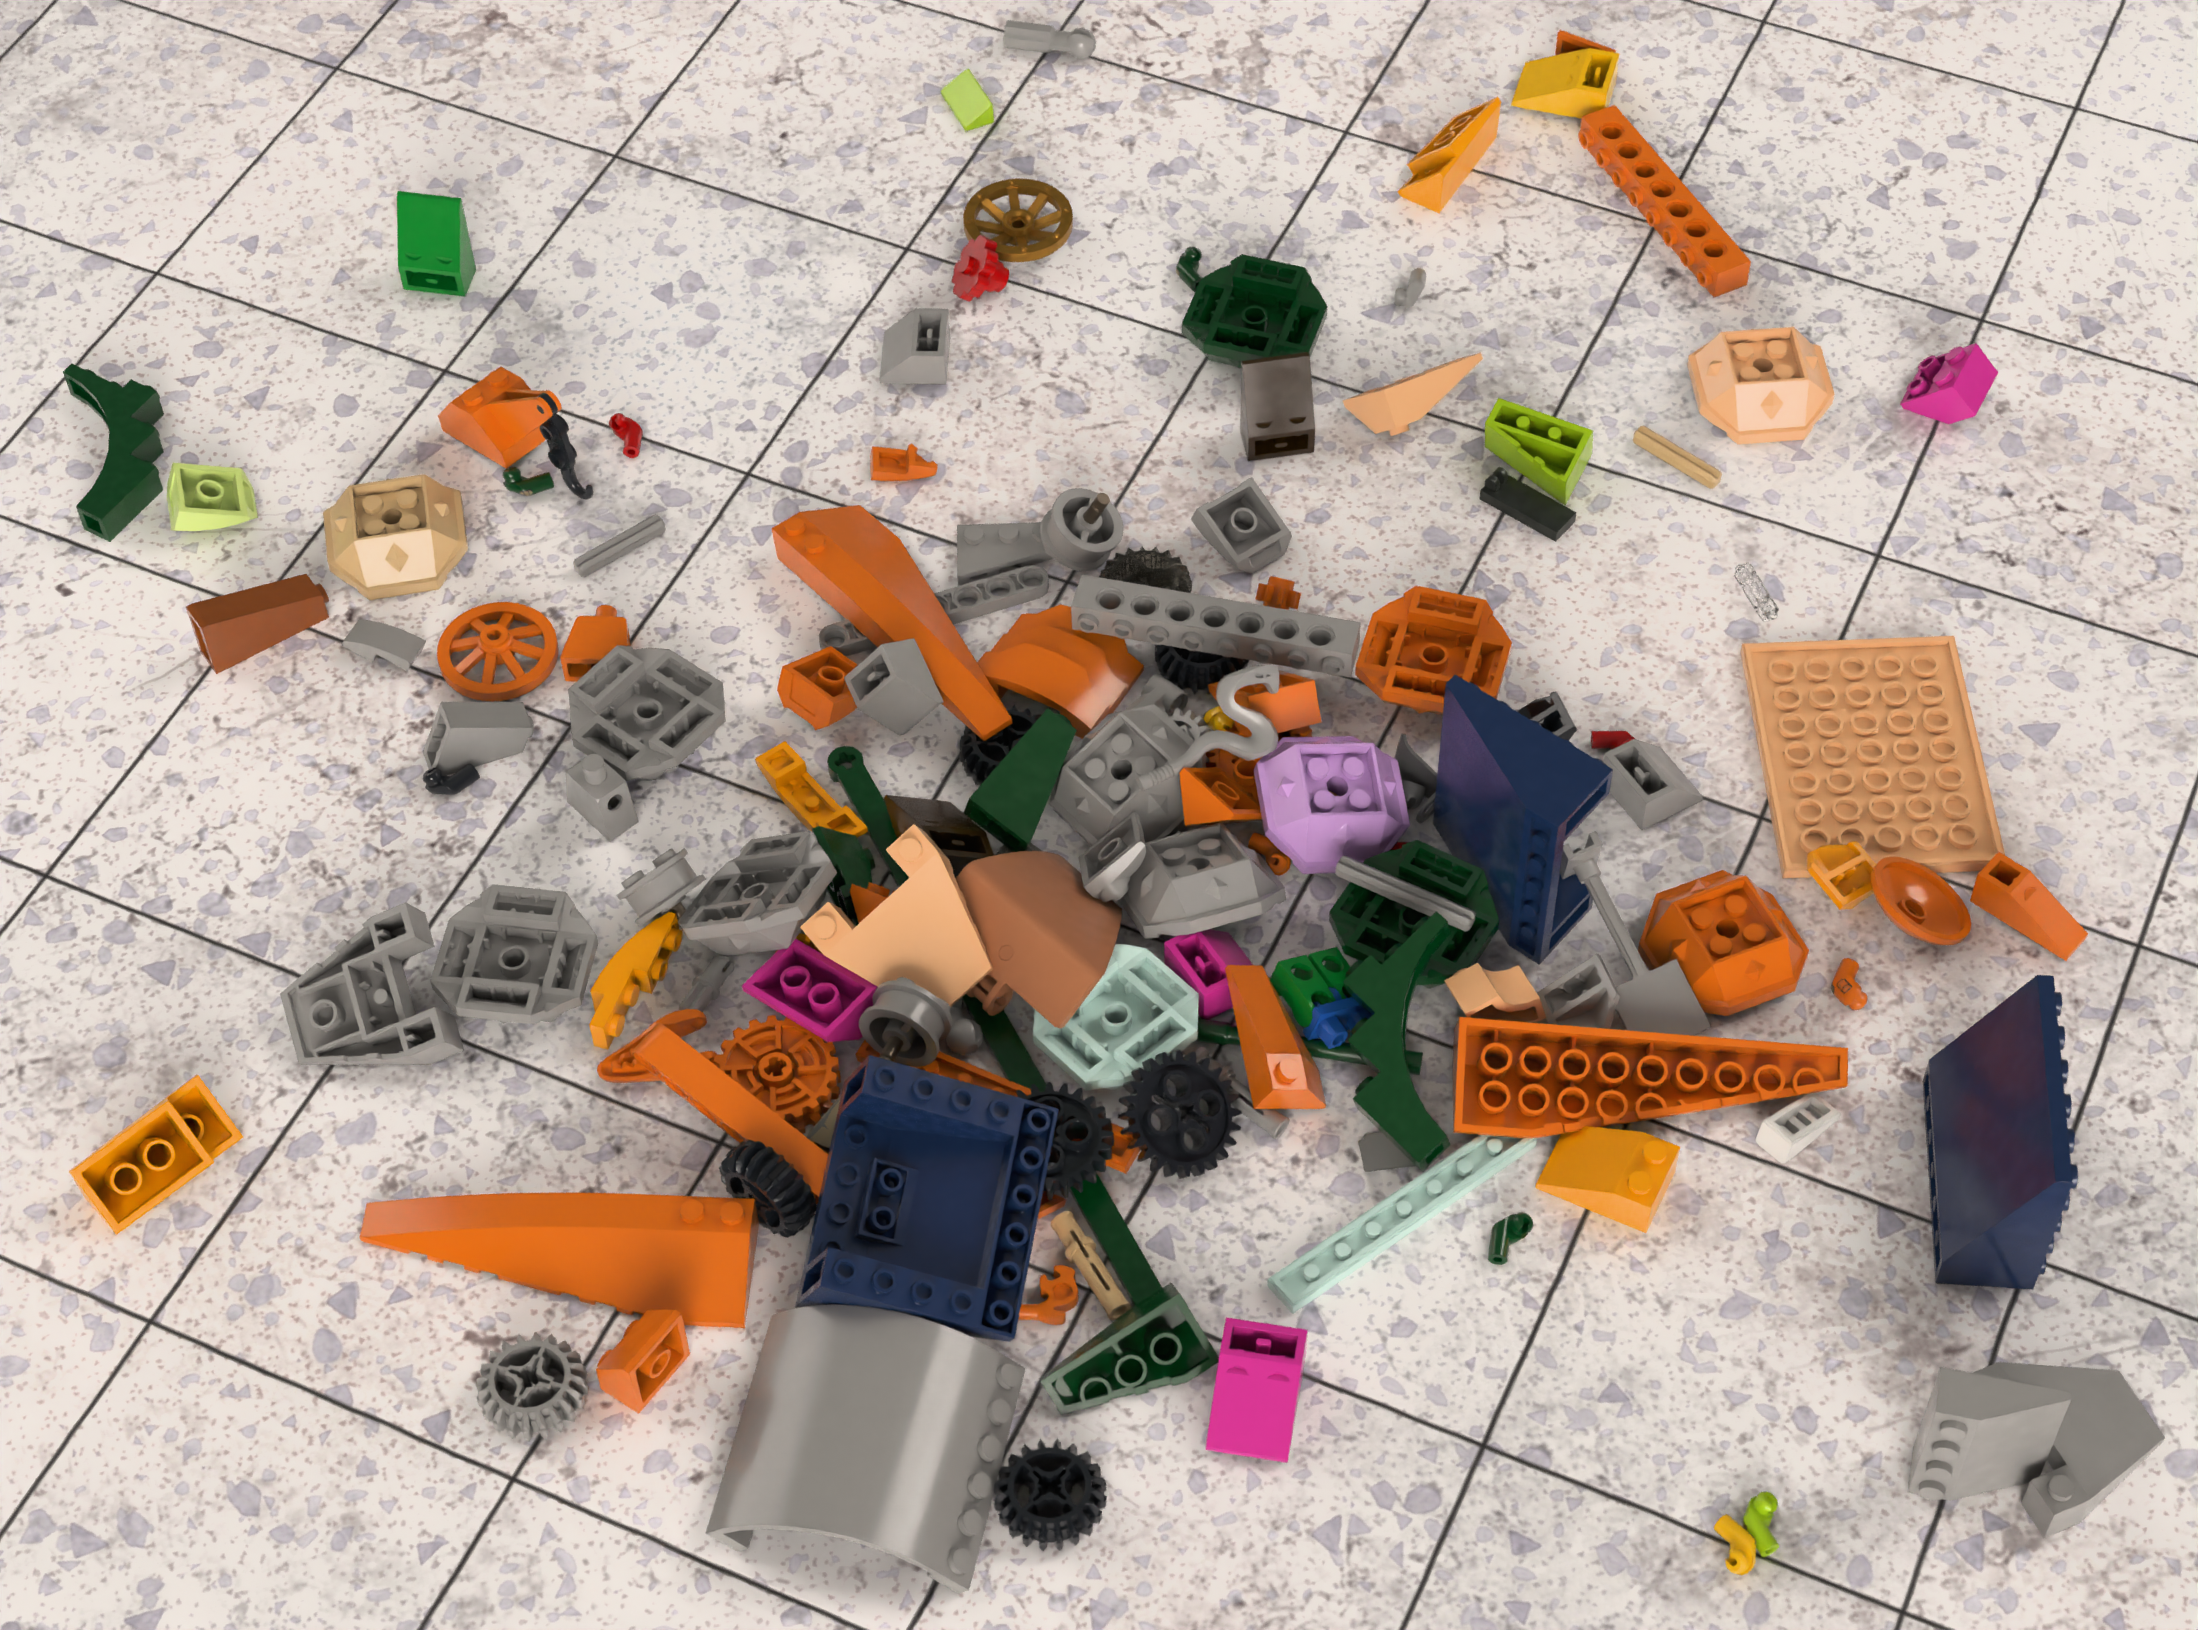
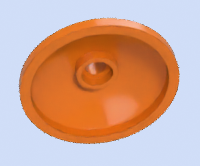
(1920, 901)

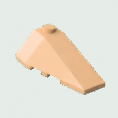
(1409, 398)

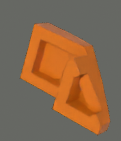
(899, 464)

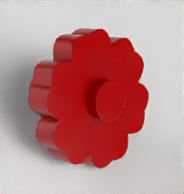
(979, 270)

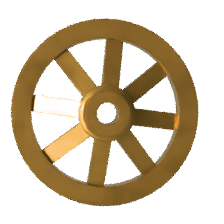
(1019, 225)

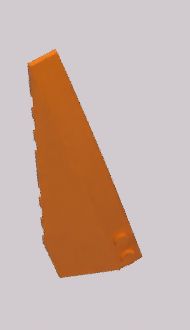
(882, 592)
(1565, 1077)
(593, 1246)

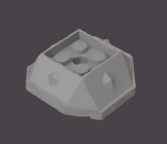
(644, 710)
(1125, 741)
(1199, 883)
(761, 896)
(515, 956)

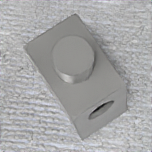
(589, 790)

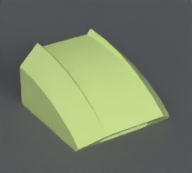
(208, 497)

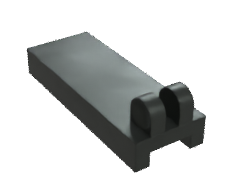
(1527, 505)

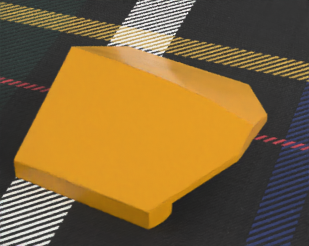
(1842, 873)

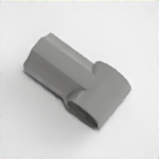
(1162, 694)

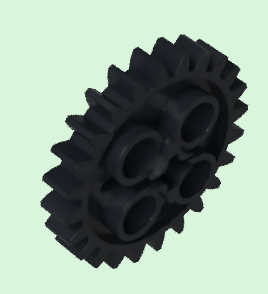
(1075, 1120)
(1167, 1145)

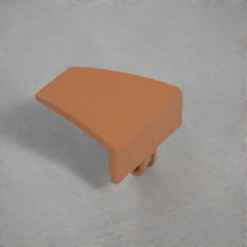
(1038, 931)

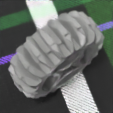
(538, 1398)

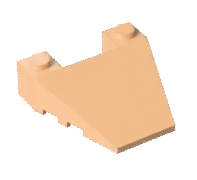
(913, 933)

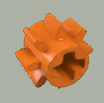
(1278, 594)

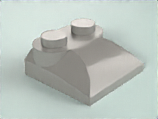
(1113, 860)

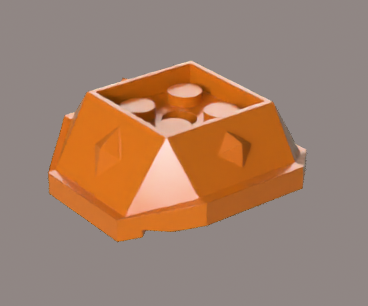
(1427, 640)
(1727, 941)

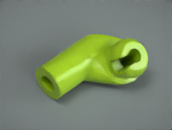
(1757, 1520)

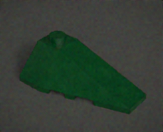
(850, 862)
(1140, 1351)

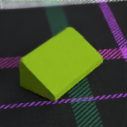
(968, 101)

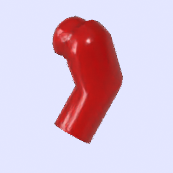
(1609, 739)

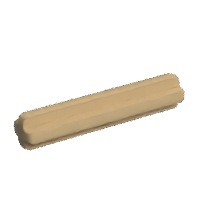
(1677, 457)

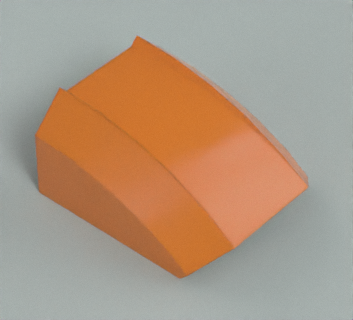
(817, 687)

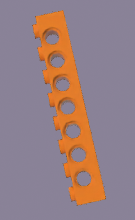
(1664, 201)

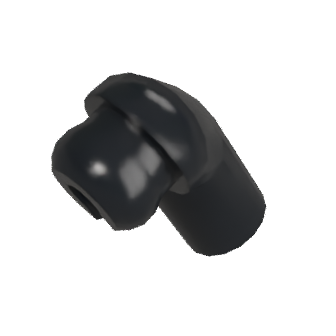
(450, 784)

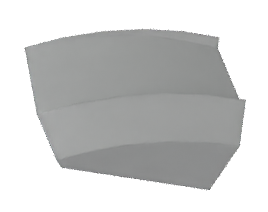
(1244, 527)

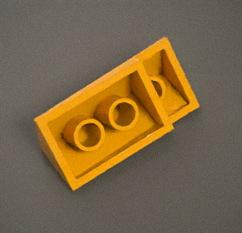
(1451, 156)
(155, 1155)

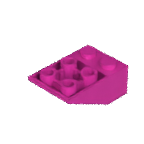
(1257, 1389)

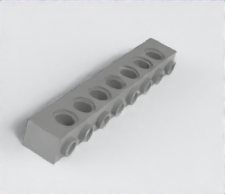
(1215, 625)

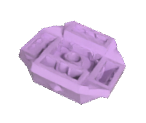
(1314, 823)

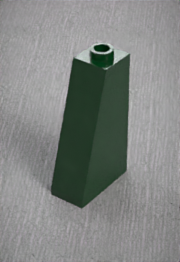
(1020, 786)

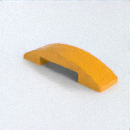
(803, 795)

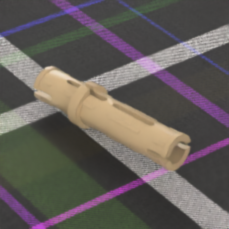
(1081, 1251)

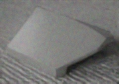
(1582, 996)

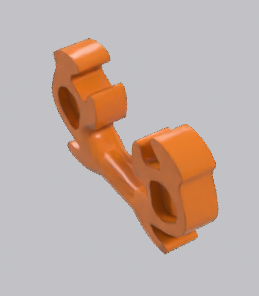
(1060, 1296)

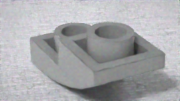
(389, 642)

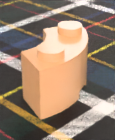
(1496, 994)

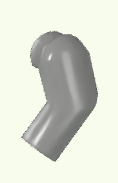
(1415, 287)

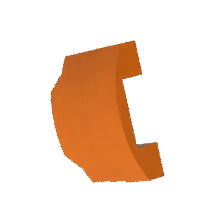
(1062, 667)

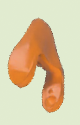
(622, 1065)

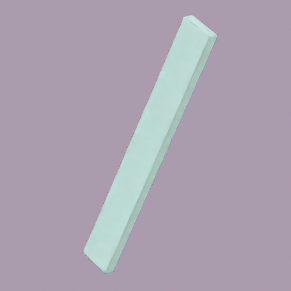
(1395, 1218)

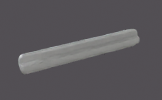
(1404, 892)

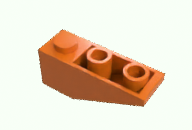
(2027, 906)

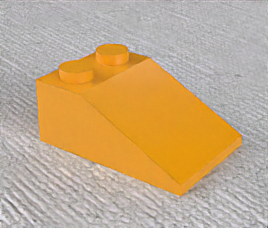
(1611, 1173)

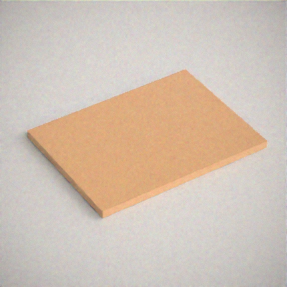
(1871, 751)

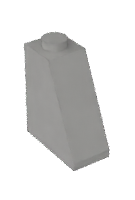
(476, 734)

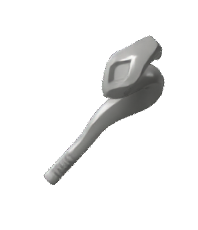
(1263, 737)

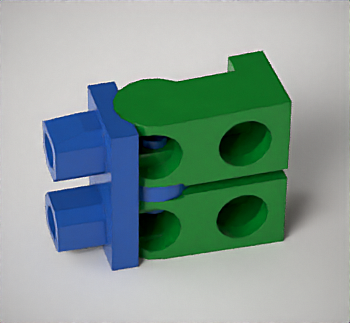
(1319, 995)

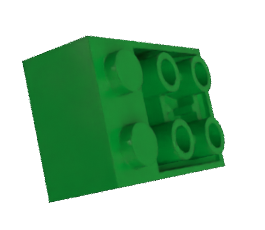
(433, 244)

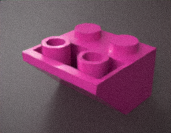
(1951, 385)
(1201, 963)

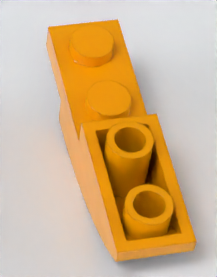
(631, 970)

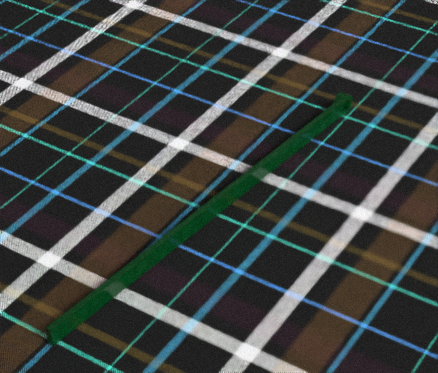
(1003, 1042)

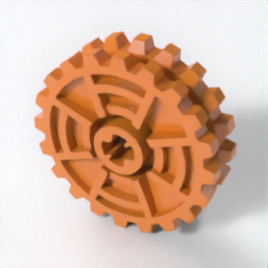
(784, 1069)

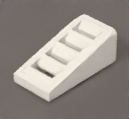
(1781, 1142)

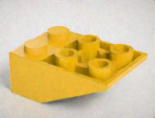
(1568, 83)

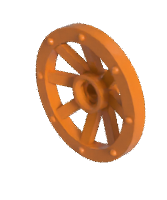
(497, 647)

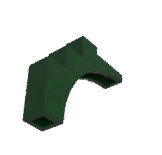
(128, 475)
(1381, 1042)

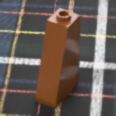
(255, 619)

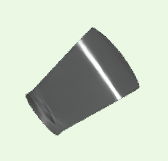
(1416, 770)

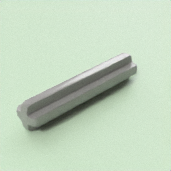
(619, 545)

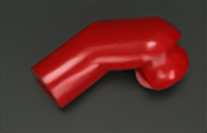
(629, 432)

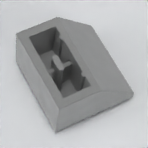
(917, 348)
(894, 686)
(1648, 783)

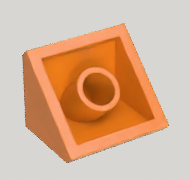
(1214, 797)

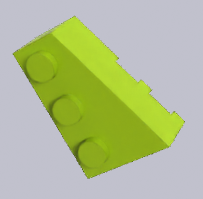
(1539, 446)

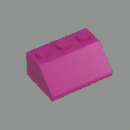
(813, 992)

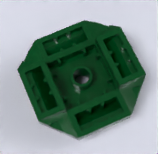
(1255, 311)
(1374, 924)

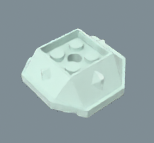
(1152, 1012)

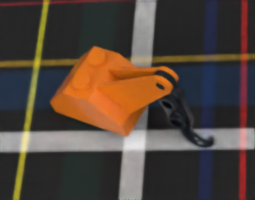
(510, 420)

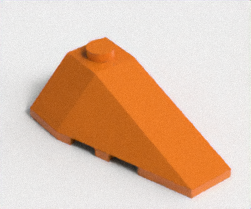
(1273, 1052)

